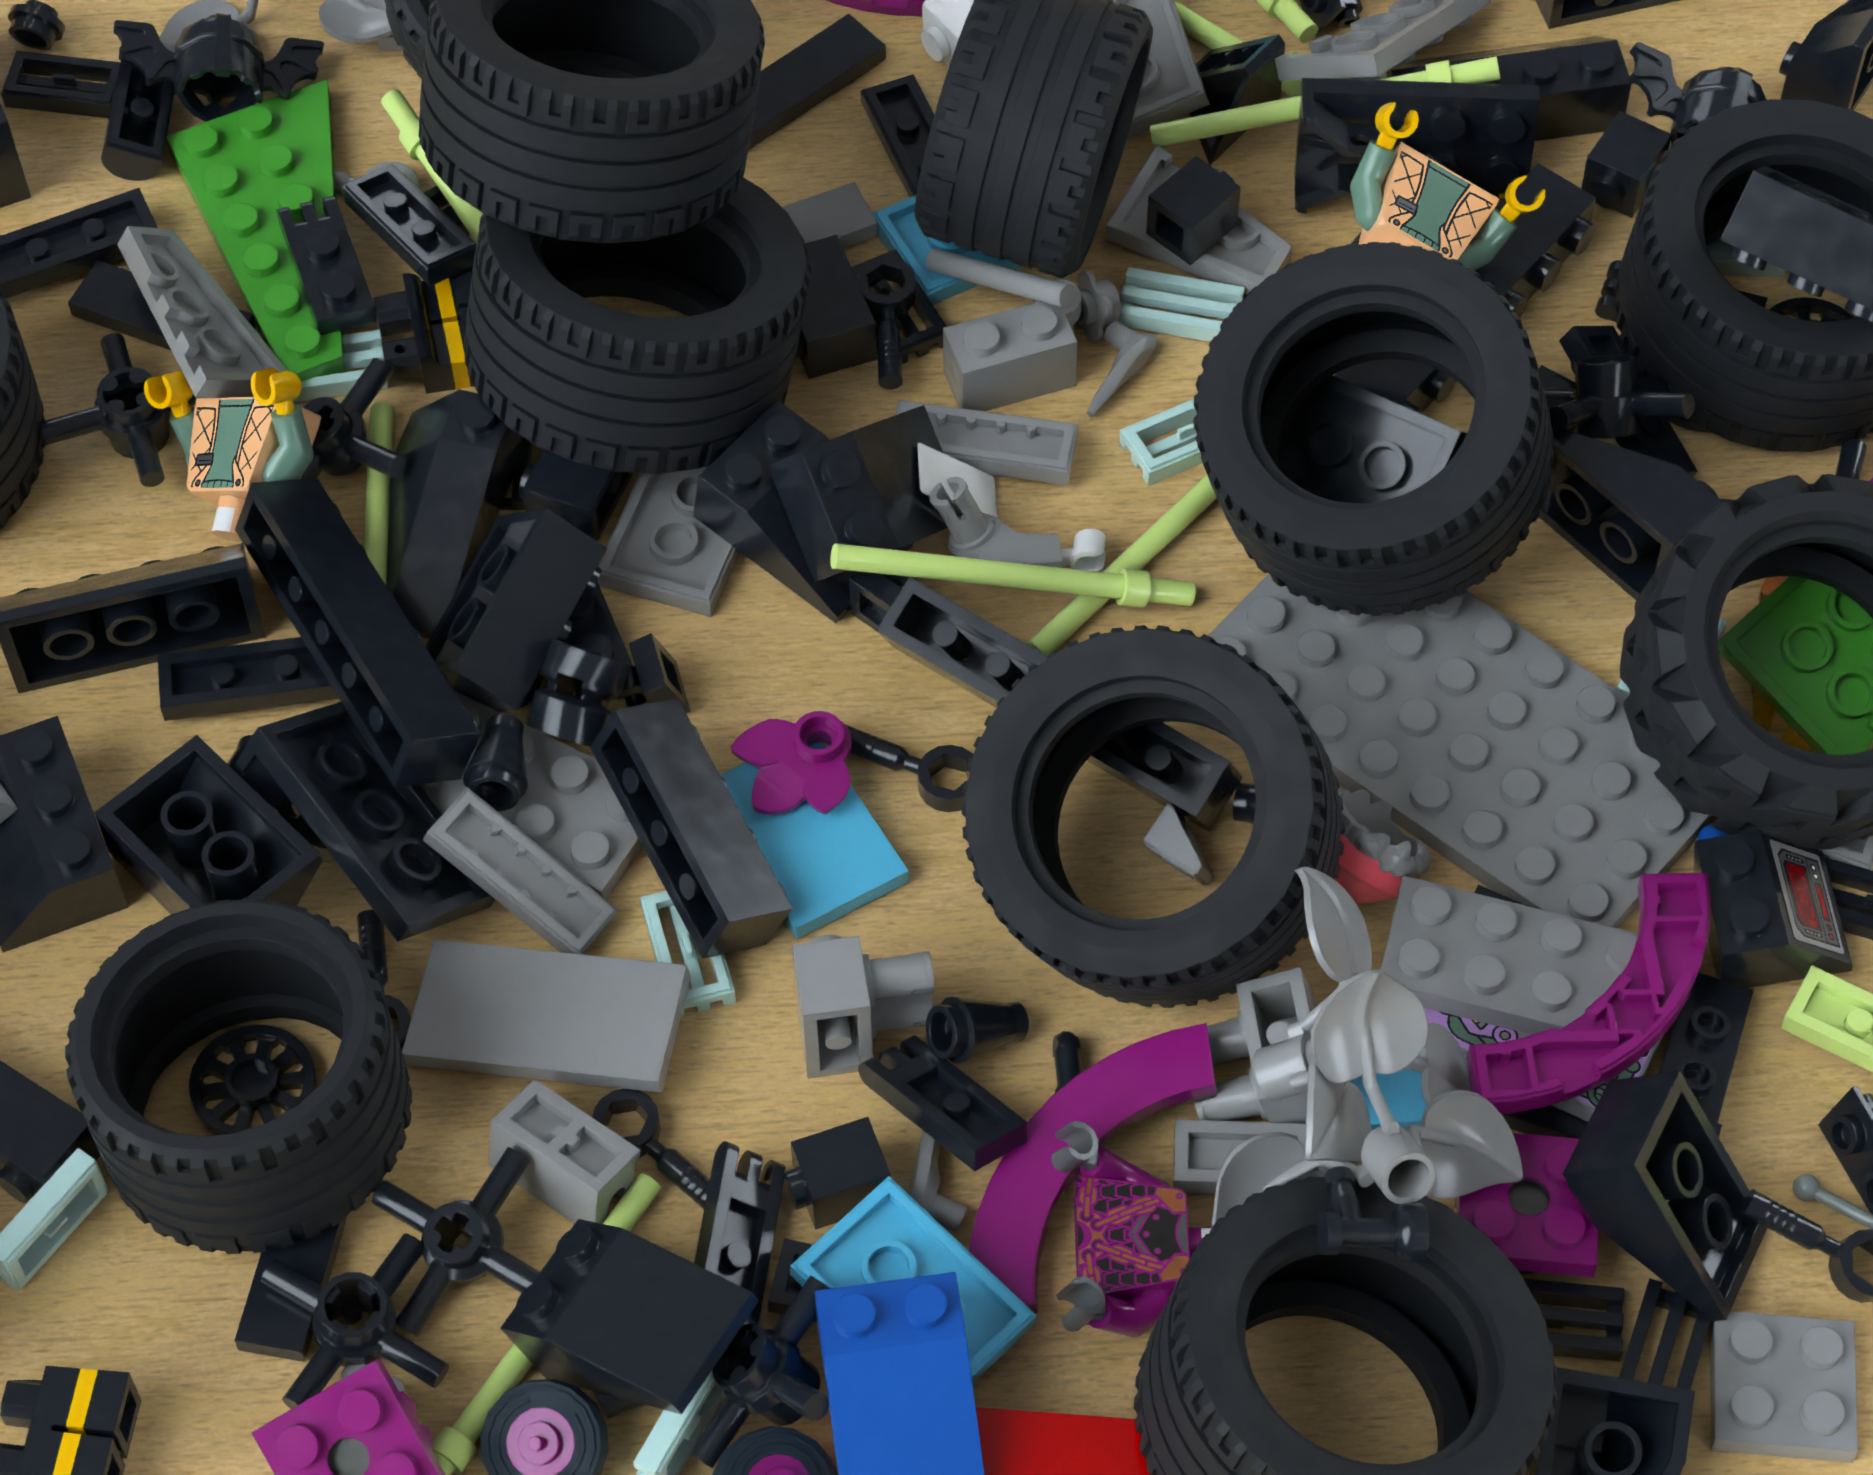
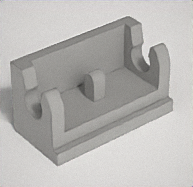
(571, 1155)

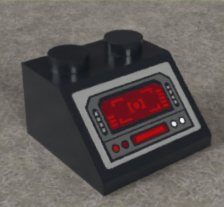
(1769, 910)

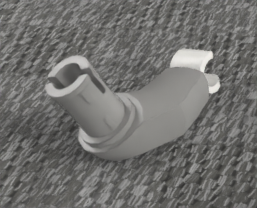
(989, 538)

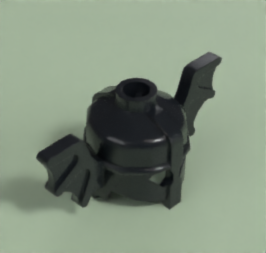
(217, 61)
(1701, 95)

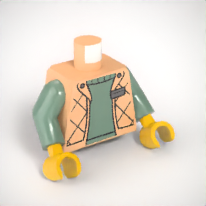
(1423, 204)
(238, 438)

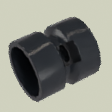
(567, 715)

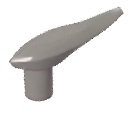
(1133, 355)
(926, 1182)

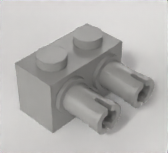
(851, 998)
(1265, 1011)

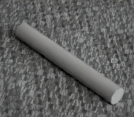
(1000, 278)

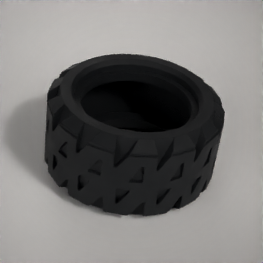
(1679, 696)

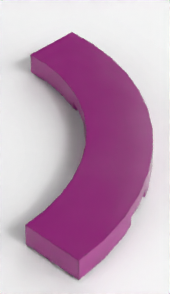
(1618, 1024)
(1106, 1097)

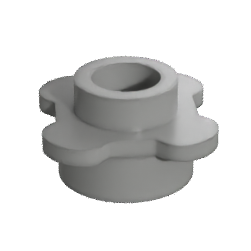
(1098, 305)

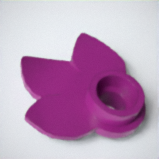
(792, 769)

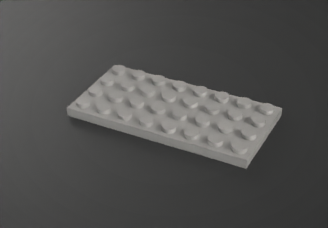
(1477, 744)

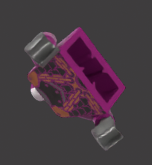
(1127, 1238)

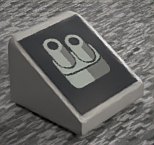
(1176, 845)

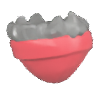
(1375, 850)

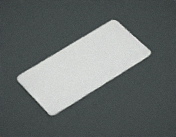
(937, 467)

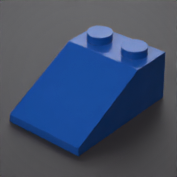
(899, 1378)

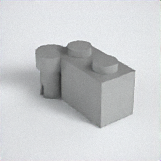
(1012, 354)

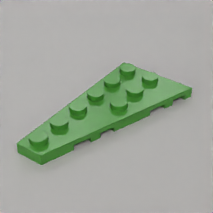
(238, 177)
(1811, 663)

